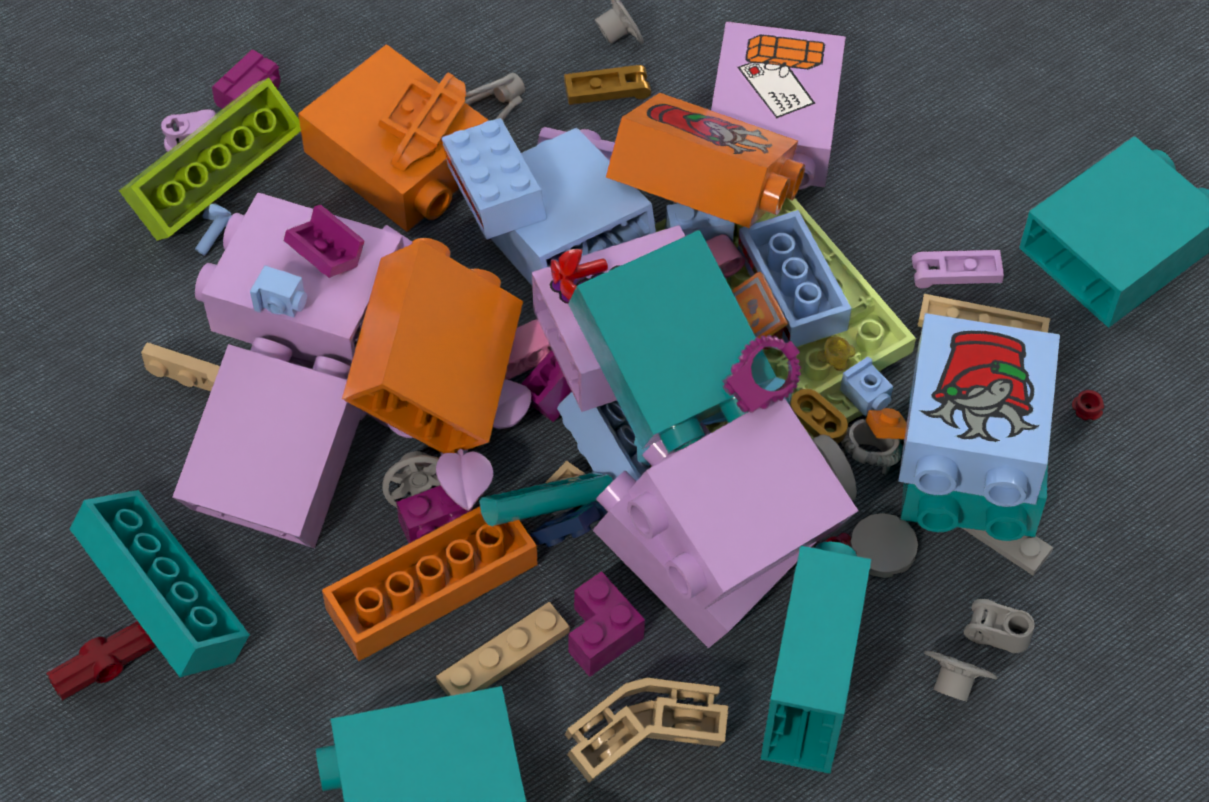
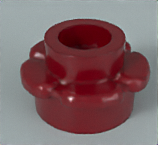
(1091, 399)

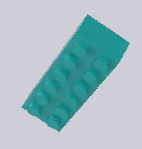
(159, 582)

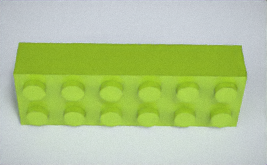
(211, 159)

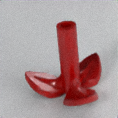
(569, 269)

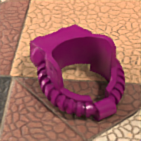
(742, 384)

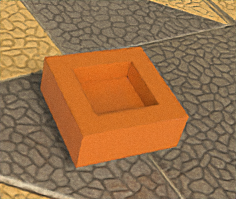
(886, 423)

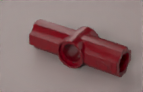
(100, 660)

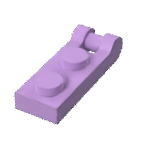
(957, 267)

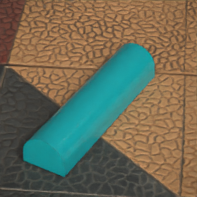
(543, 498)

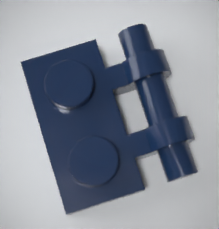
(567, 523)

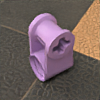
(185, 124)

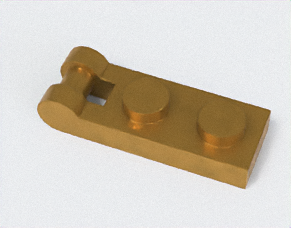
(607, 84)

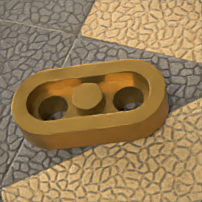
(822, 415)

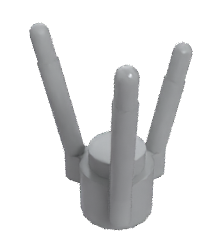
(505, 89)

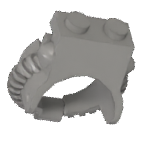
(862, 434)

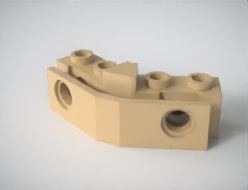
(651, 719)

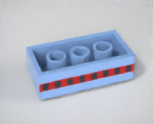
(494, 178)
(797, 277)

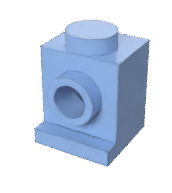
(278, 292)
(866, 387)

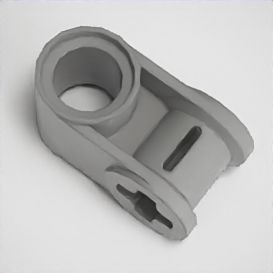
(998, 625)

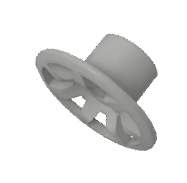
(617, 23)
(415, 476)
(956, 676)

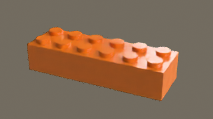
(426, 580)

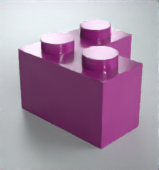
(609, 625)

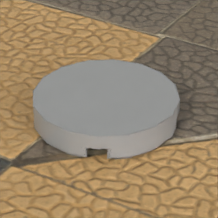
(887, 542)

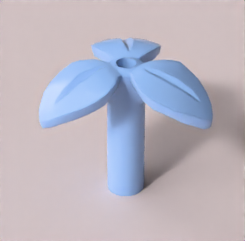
(221, 217)

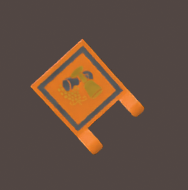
(759, 306)

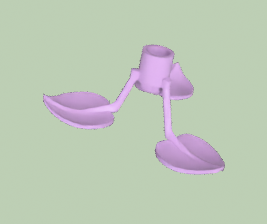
(467, 473)

